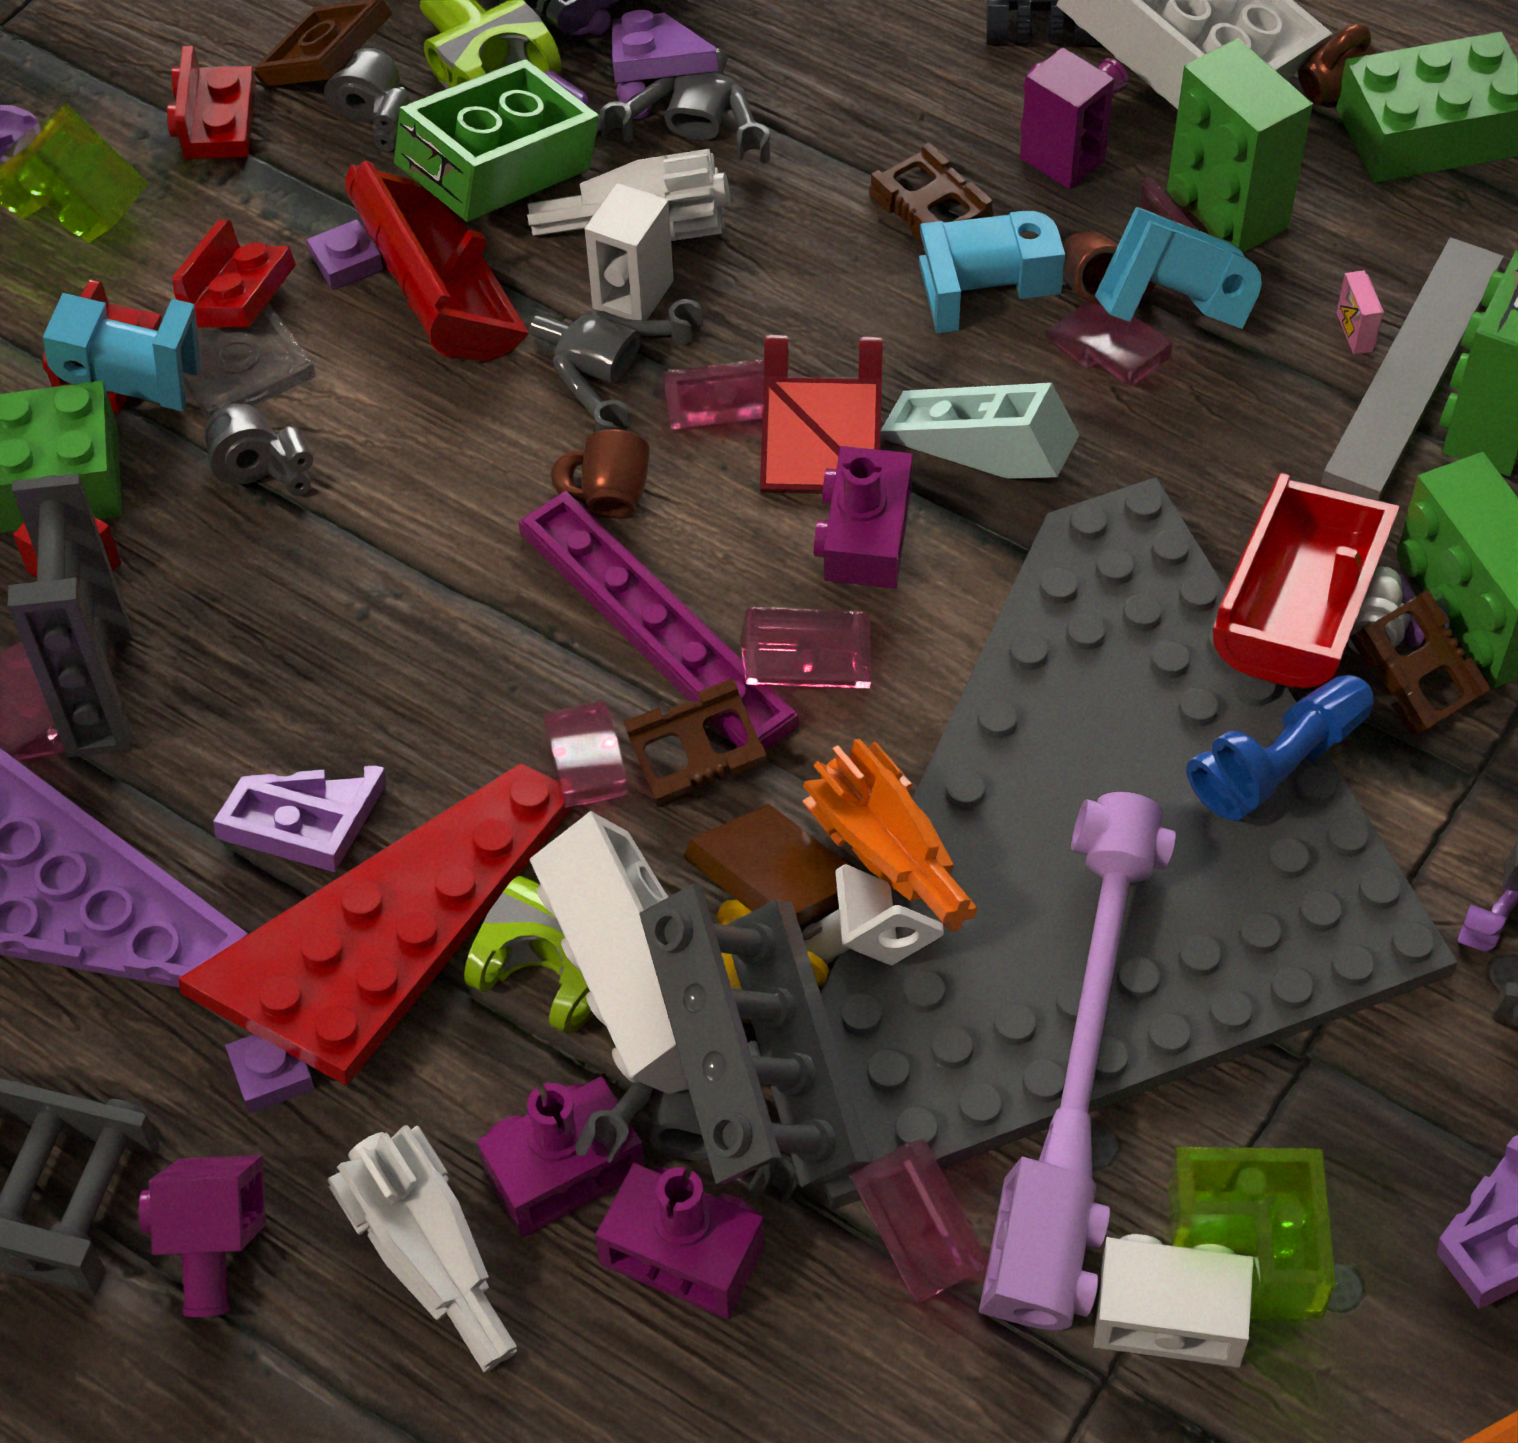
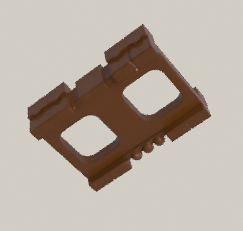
(915, 205)
(1403, 673)
(687, 724)

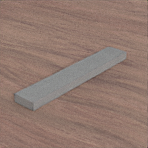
(1411, 372)

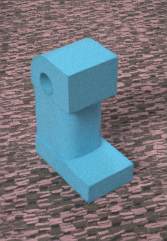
(988, 255)
(1183, 260)
(124, 355)

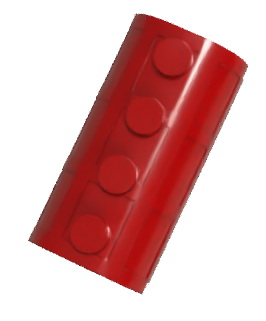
(436, 265)
(1301, 583)

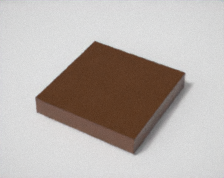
(322, 42)
(768, 859)

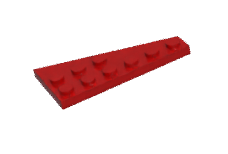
(365, 947)

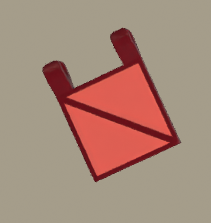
(814, 416)

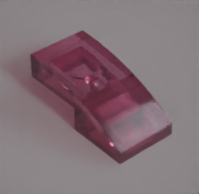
(1120, 346)
(586, 754)

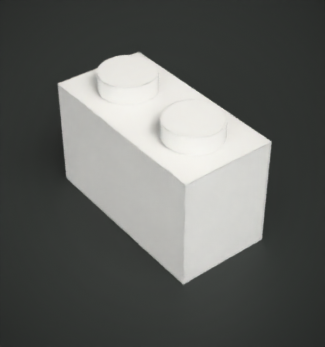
(629, 253)
(1174, 1300)

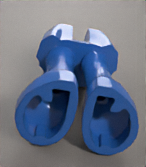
(1244, 775)

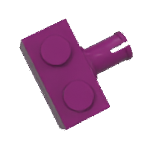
(1068, 115)
(866, 516)
(536, 1161)
(202, 1212)
(681, 1238)

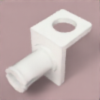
(868, 922)

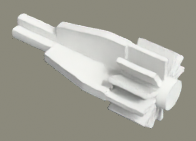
(684, 179)
(420, 1232)

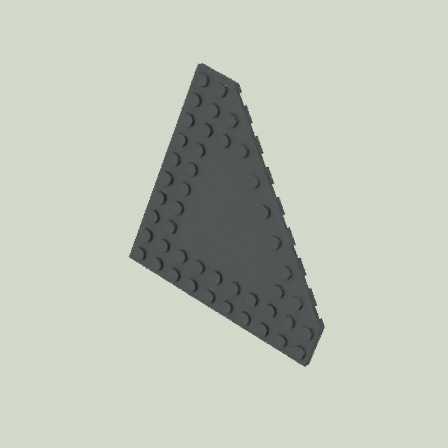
(1244, 939)

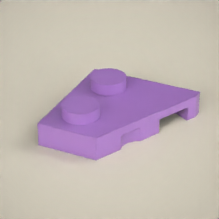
(300, 814)
(1483, 1239)

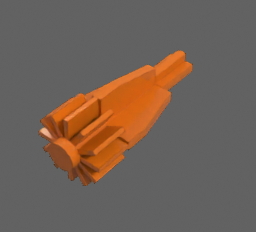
(869, 807)

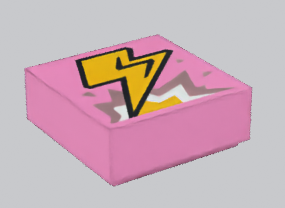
(1359, 312)

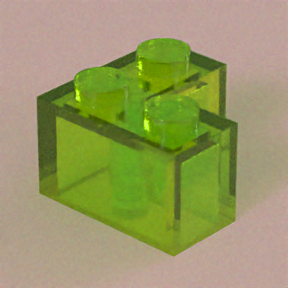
(70, 171)
(1268, 1207)

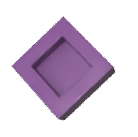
(344, 254)
(267, 1072)

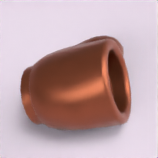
(1324, 68)
(1087, 261)
(612, 472)

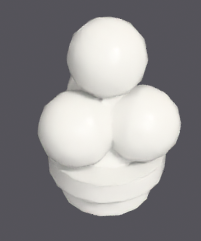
(1383, 597)

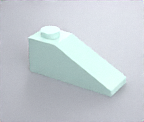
(988, 428)

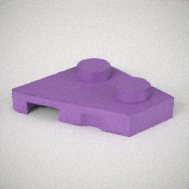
(657, 47)

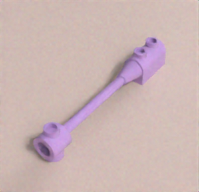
(1049, 1203)

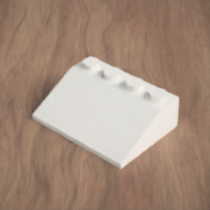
(1165, 35)

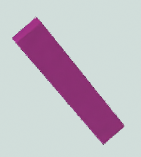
(651, 616)

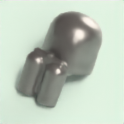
(369, 93)
(248, 449)

